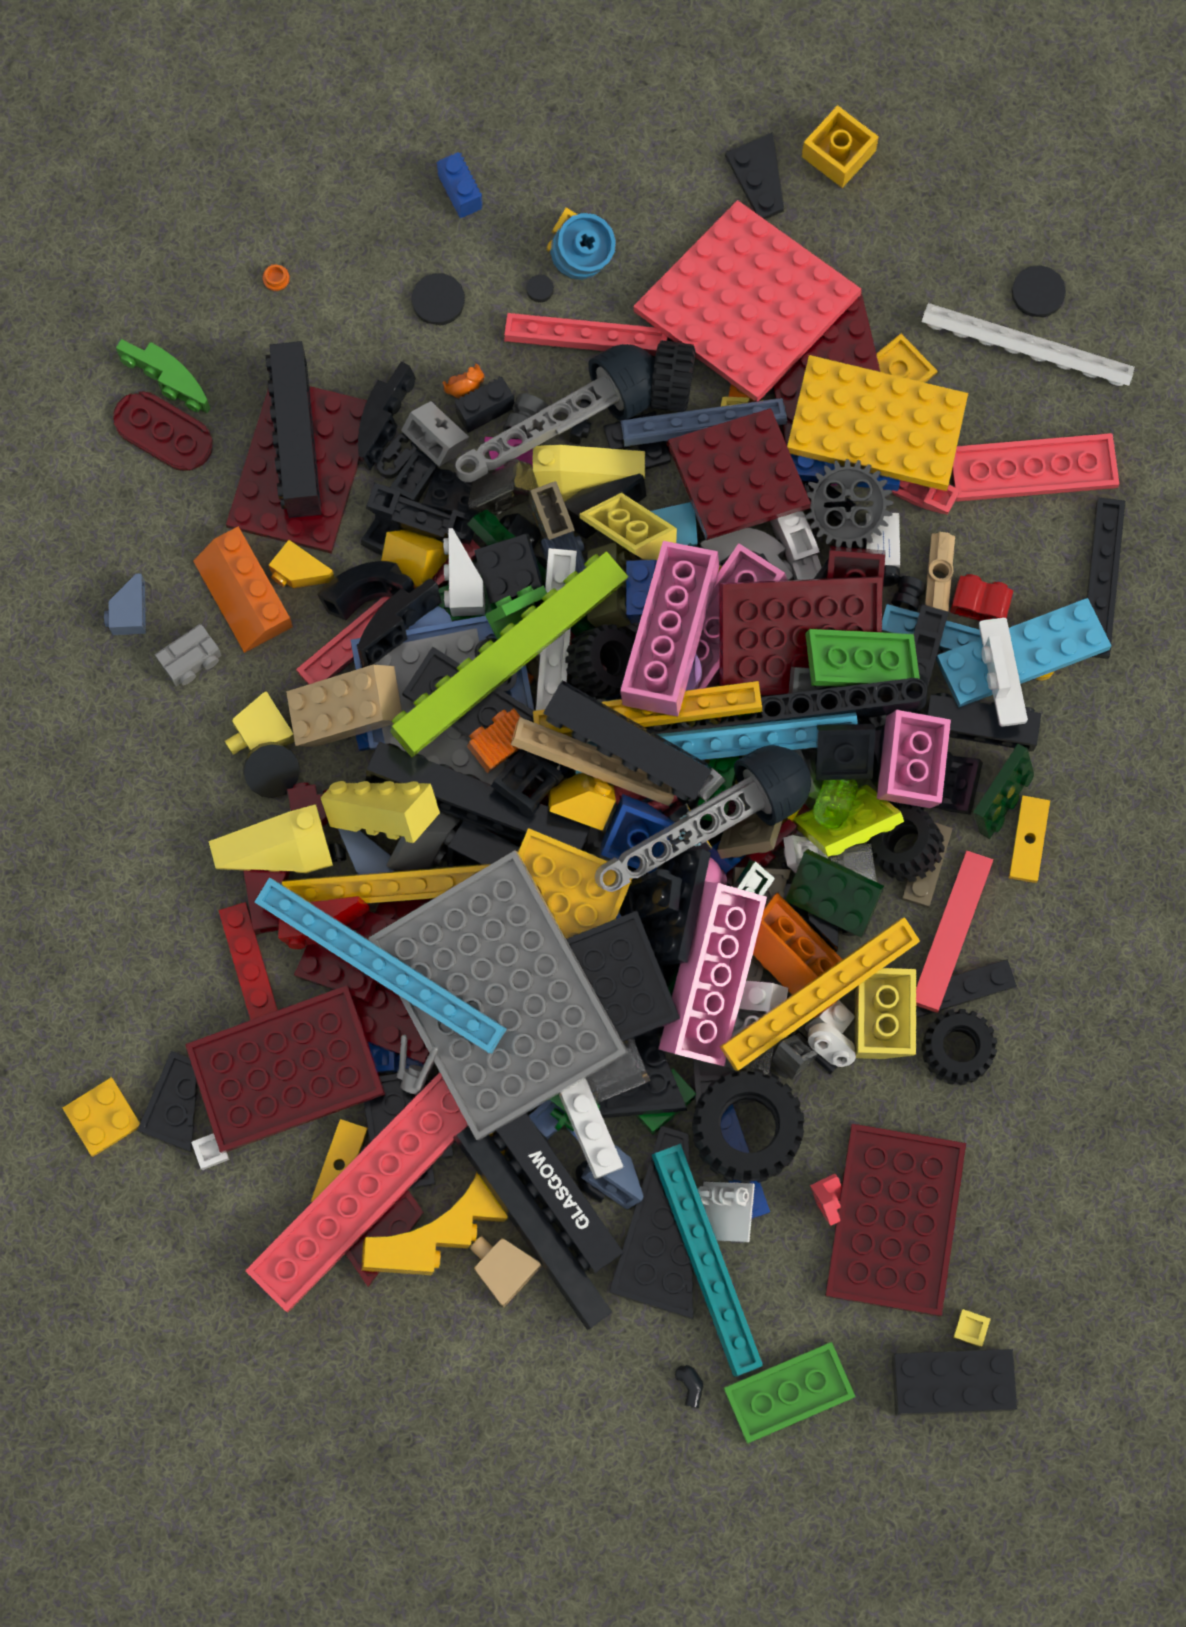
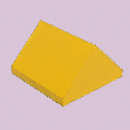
(415, 554)

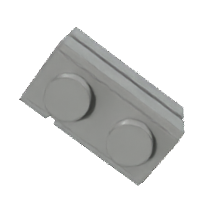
(188, 655)

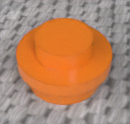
(276, 277)

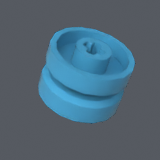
(580, 261)

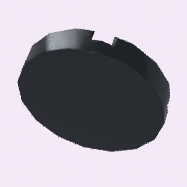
(1038, 291)
(438, 299)
(271, 769)

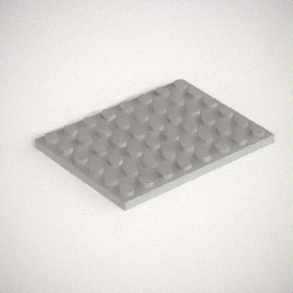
(509, 960)

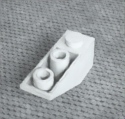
(466, 586)

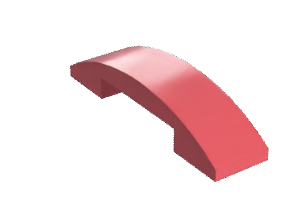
(927, 497)

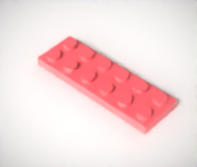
(1035, 467)

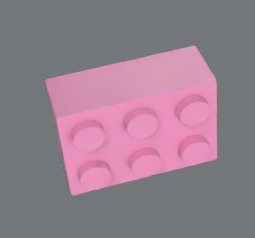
(913, 759)

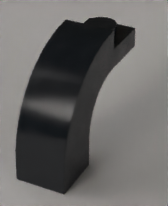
(360, 584)

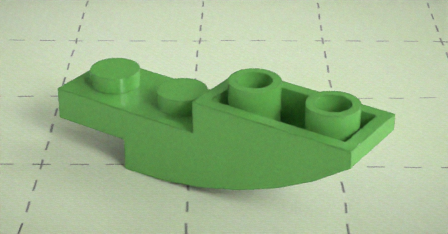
(173, 377)

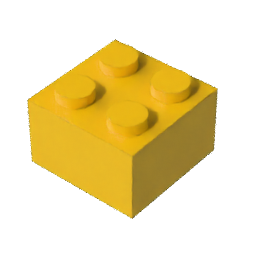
(839, 146)

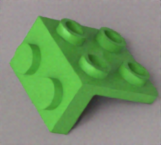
(510, 610)

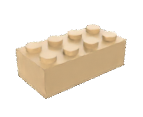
(344, 705)

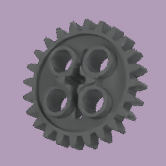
(848, 478)

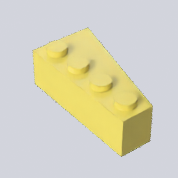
(381, 807)

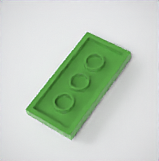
(859, 657)
(789, 1392)

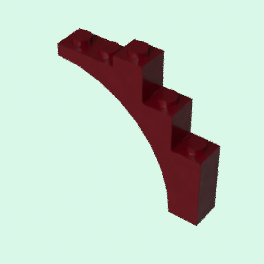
(263, 921)

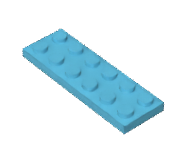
(1038, 648)

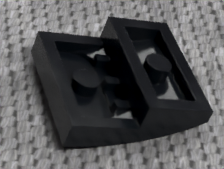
(960, 784)

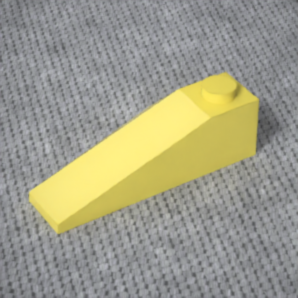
(584, 467)

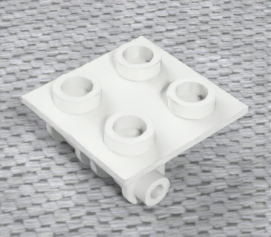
(728, 1209)

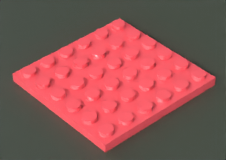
(747, 300)

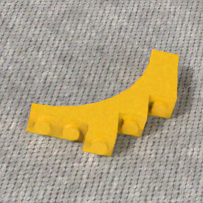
(416, 1250)

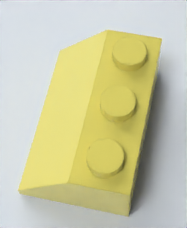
(631, 526)
(886, 1015)

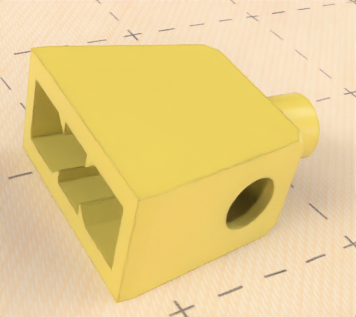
(259, 724)

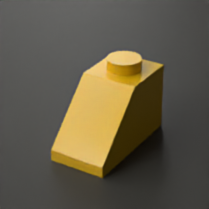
(298, 568)

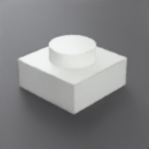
(208, 1152)

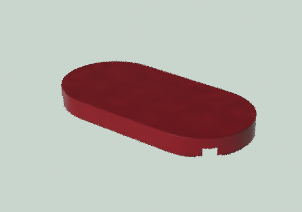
(163, 431)

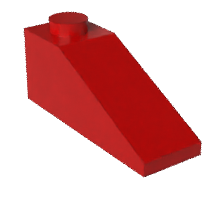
(342, 909)

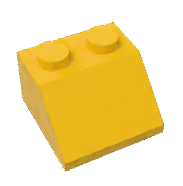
(583, 800)

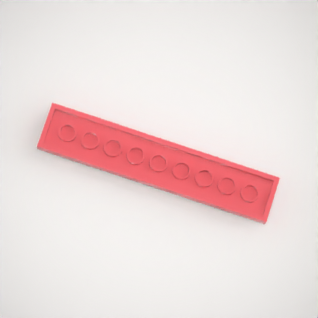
(359, 1195)

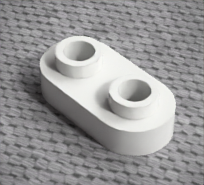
(831, 1044)

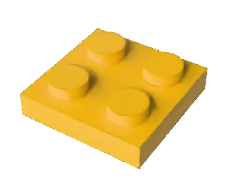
(102, 1117)

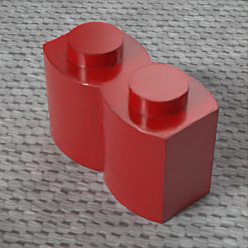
(980, 599)

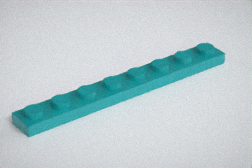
(707, 1260)

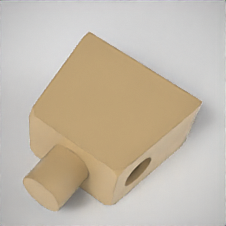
(503, 1268)

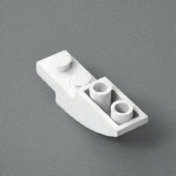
(799, 544)

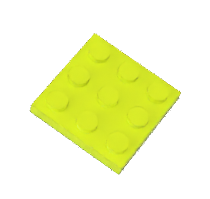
(867, 818)

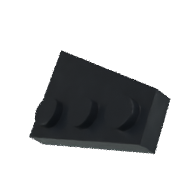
(758, 175)
(172, 1104)

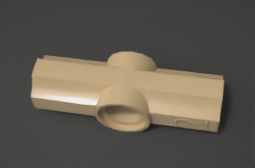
(940, 560)

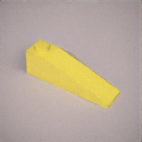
(281, 843)

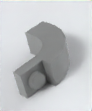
(755, 541)

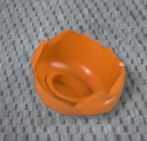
(464, 383)

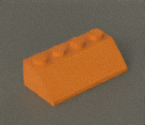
(242, 590)
(791, 947)

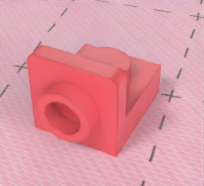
(826, 1194)

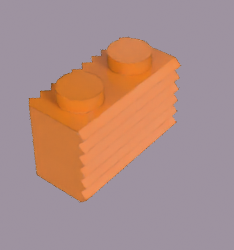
(493, 744)

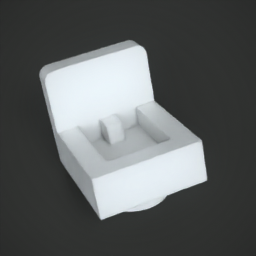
(836, 1015)

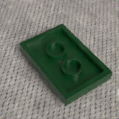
(1004, 792)
(834, 893)

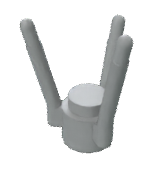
(416, 1076)

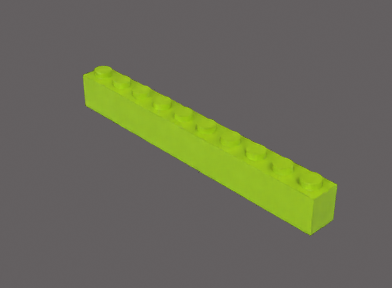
(508, 654)

